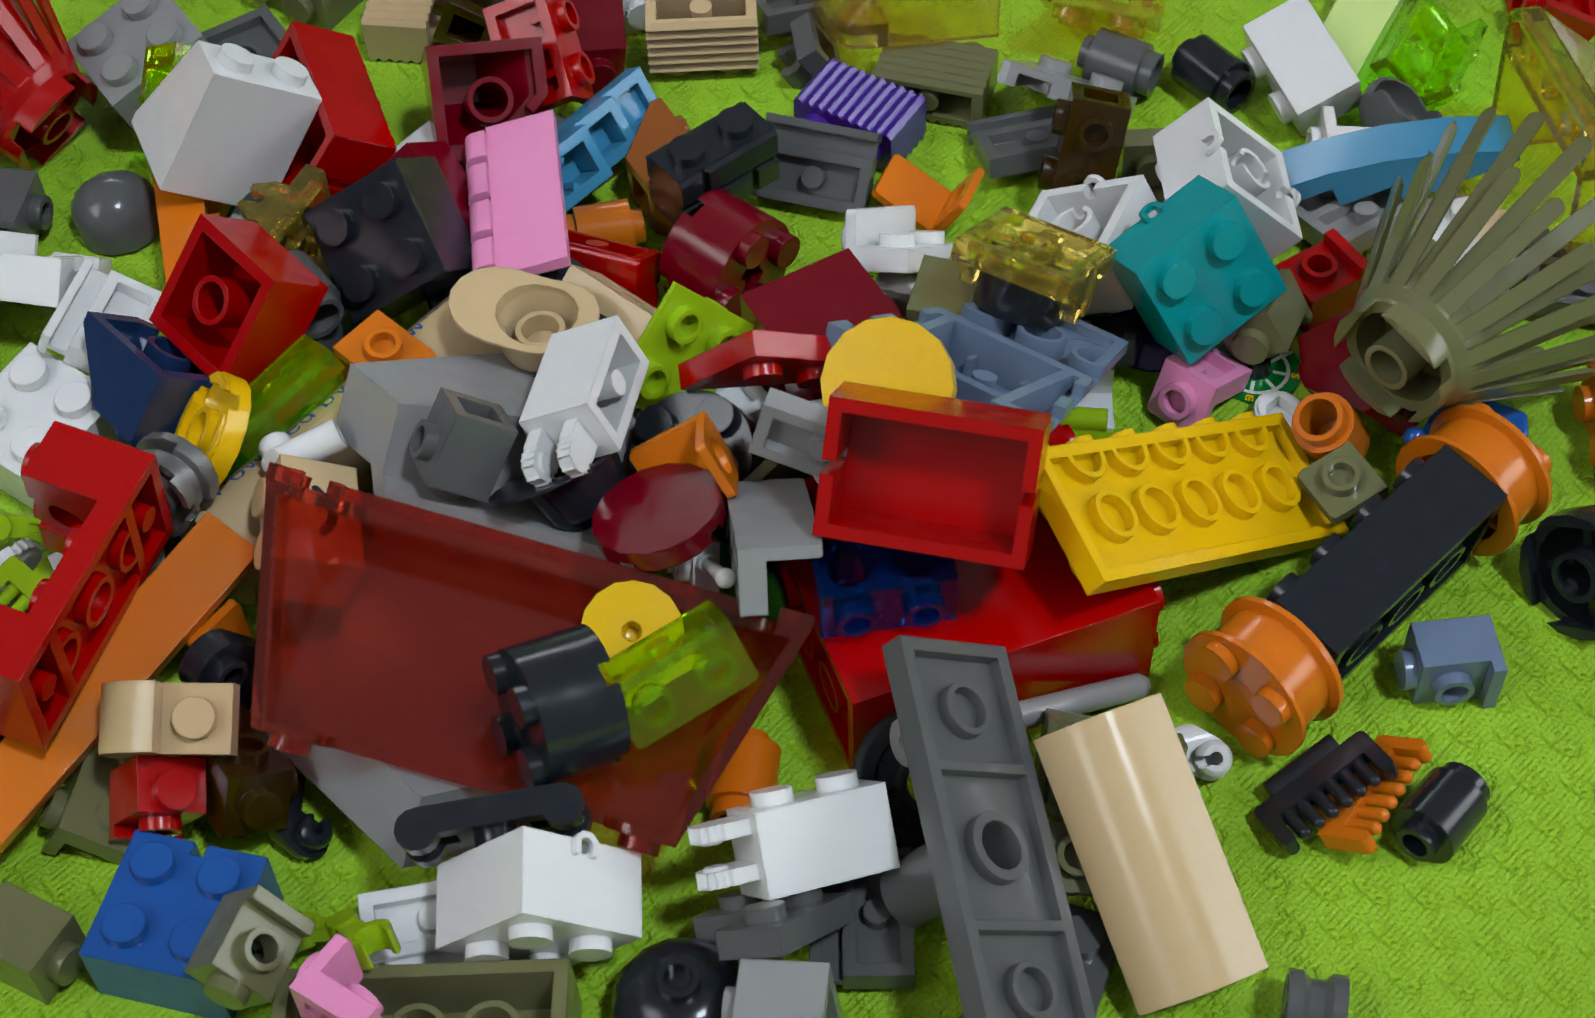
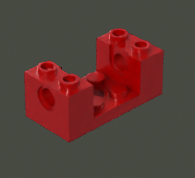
(110, 522)

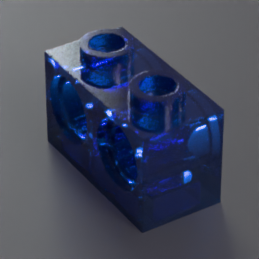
(882, 590)

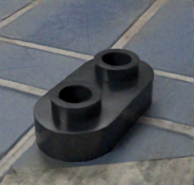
(221, 658)

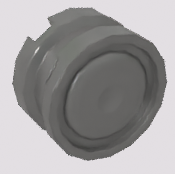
(186, 477)

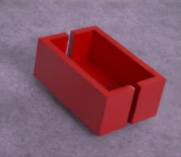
(349, 127)
(931, 474)

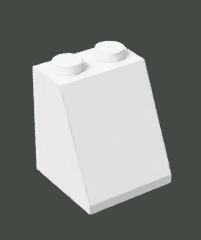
(225, 121)

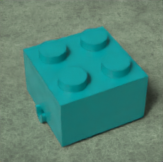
(1195, 269)

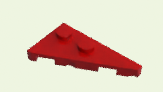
(758, 360)

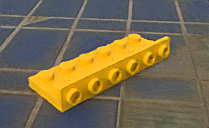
(1179, 500)

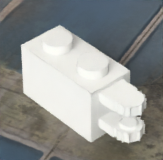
(581, 399)
(802, 838)

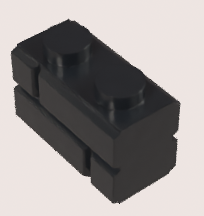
(725, 153)

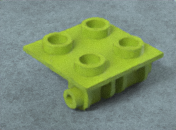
(678, 331)

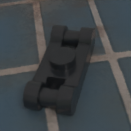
(434, 829)

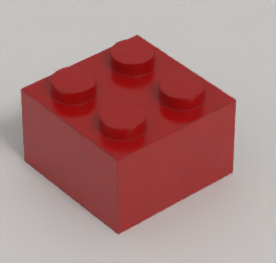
(236, 298)

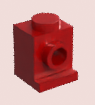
(1327, 276)
(156, 795)

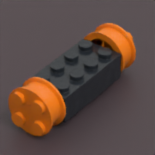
(1286, 655)

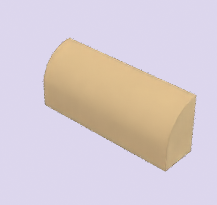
(1150, 854)

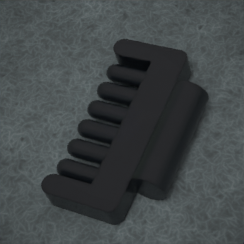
(1315, 775)

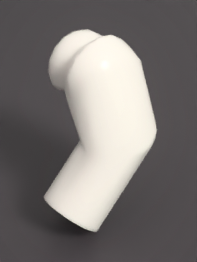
(313, 444)
(1206, 753)

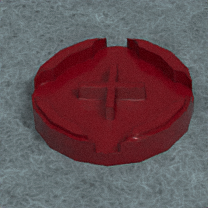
(659, 516)

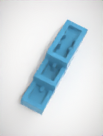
(601, 133)
(1373, 157)

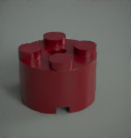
(726, 249)

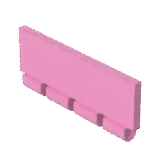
(517, 196)

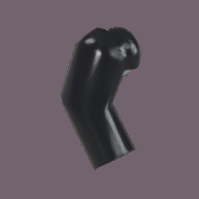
(304, 835)

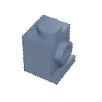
(1451, 661)

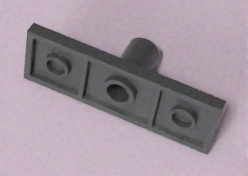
(985, 833)

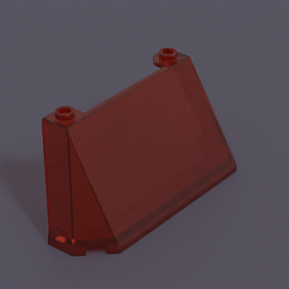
(381, 634)

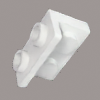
(888, 239)

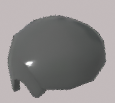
(1391, 102)
(115, 212)

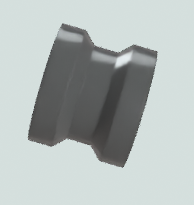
(1315, 997)

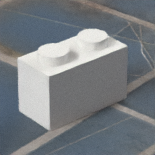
(1299, 64)

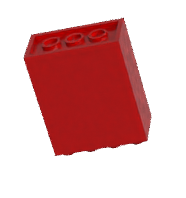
(1039, 613)

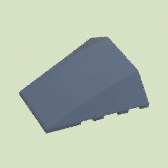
(1016, 363)

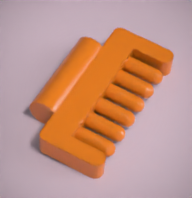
(1356, 825)

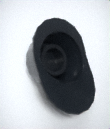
(566, 500)

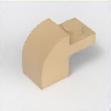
(168, 719)

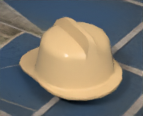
(518, 311)

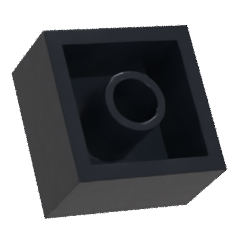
(392, 238)

